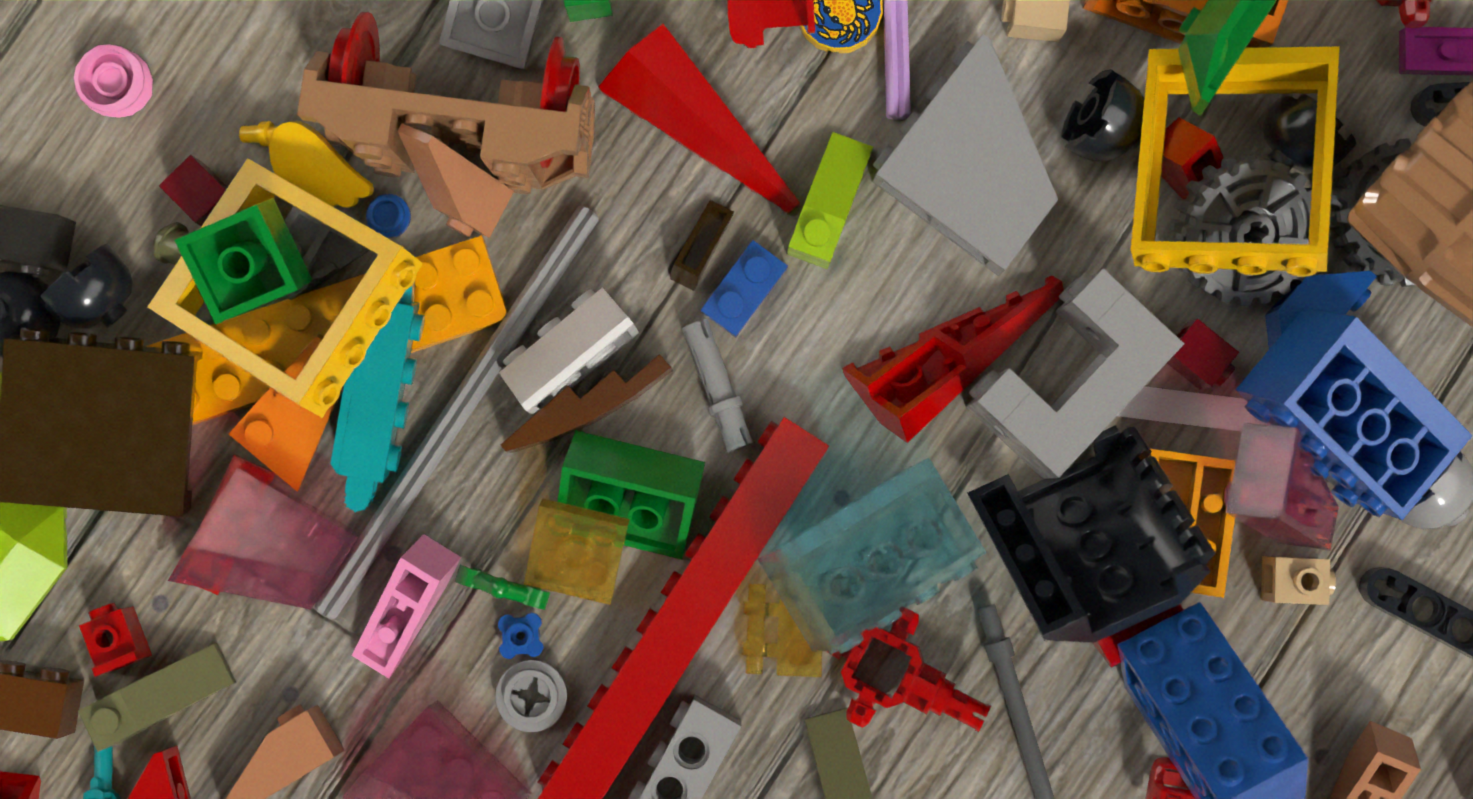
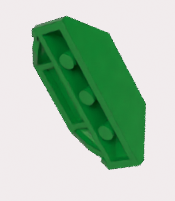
(1215, 42)

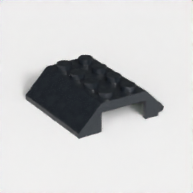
(1097, 541)

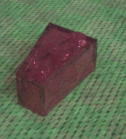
(1278, 490)

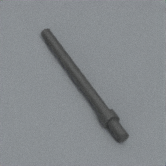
(1000, 650)

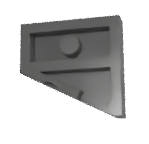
(321, 248)

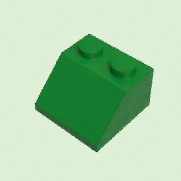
(244, 261)

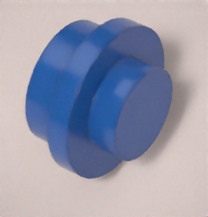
(388, 215)

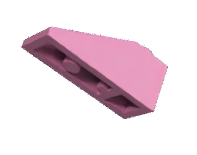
(405, 604)

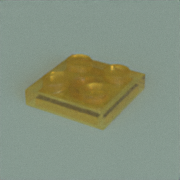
(576, 551)

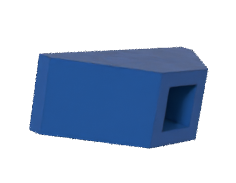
(1322, 292)

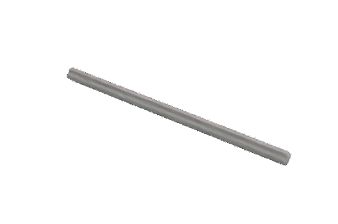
(456, 412)

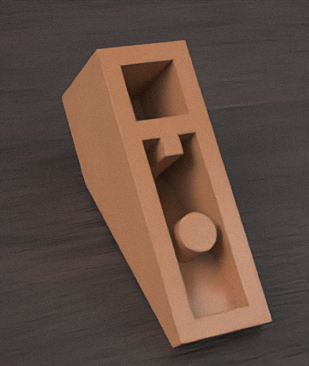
(455, 184)
(288, 753)
(1378, 766)

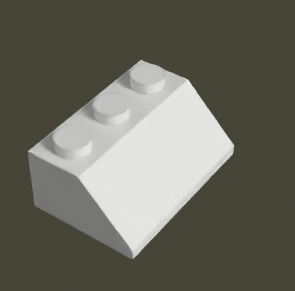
(567, 350)

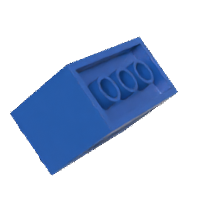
(1357, 412)
(1211, 712)

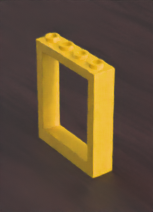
(1255, 72)
(352, 330)

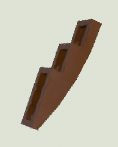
(571, 413)

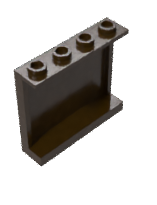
(96, 423)

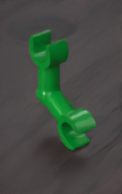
(501, 588)

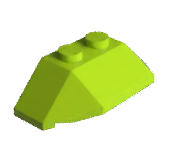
(30, 560)

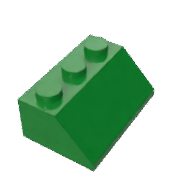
(634, 483)

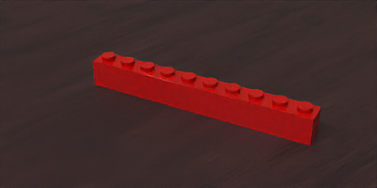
(686, 616)

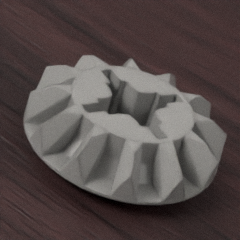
(513, 706)

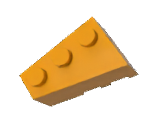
(1202, 487)

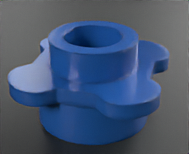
(529, 626)

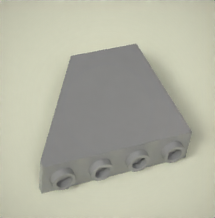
(971, 162)

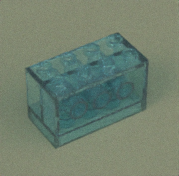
(879, 527)

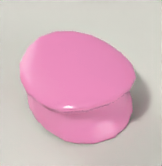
(113, 81)

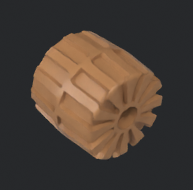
(1424, 209)

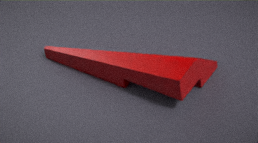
(671, 93)
(921, 379)

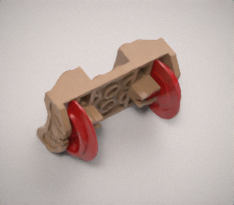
(526, 139)

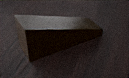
(701, 245)

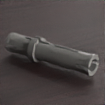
(720, 393)

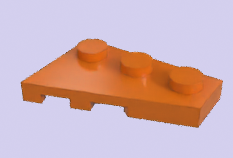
(282, 431)

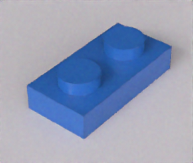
(744, 288)

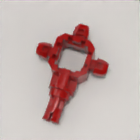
(920, 687)

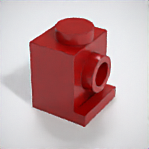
(128, 642)

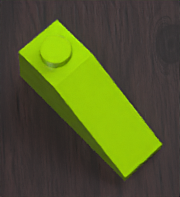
(829, 200)

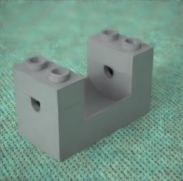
(1131, 352)

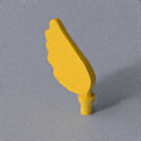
(309, 162)

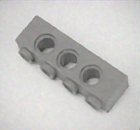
(700, 720)

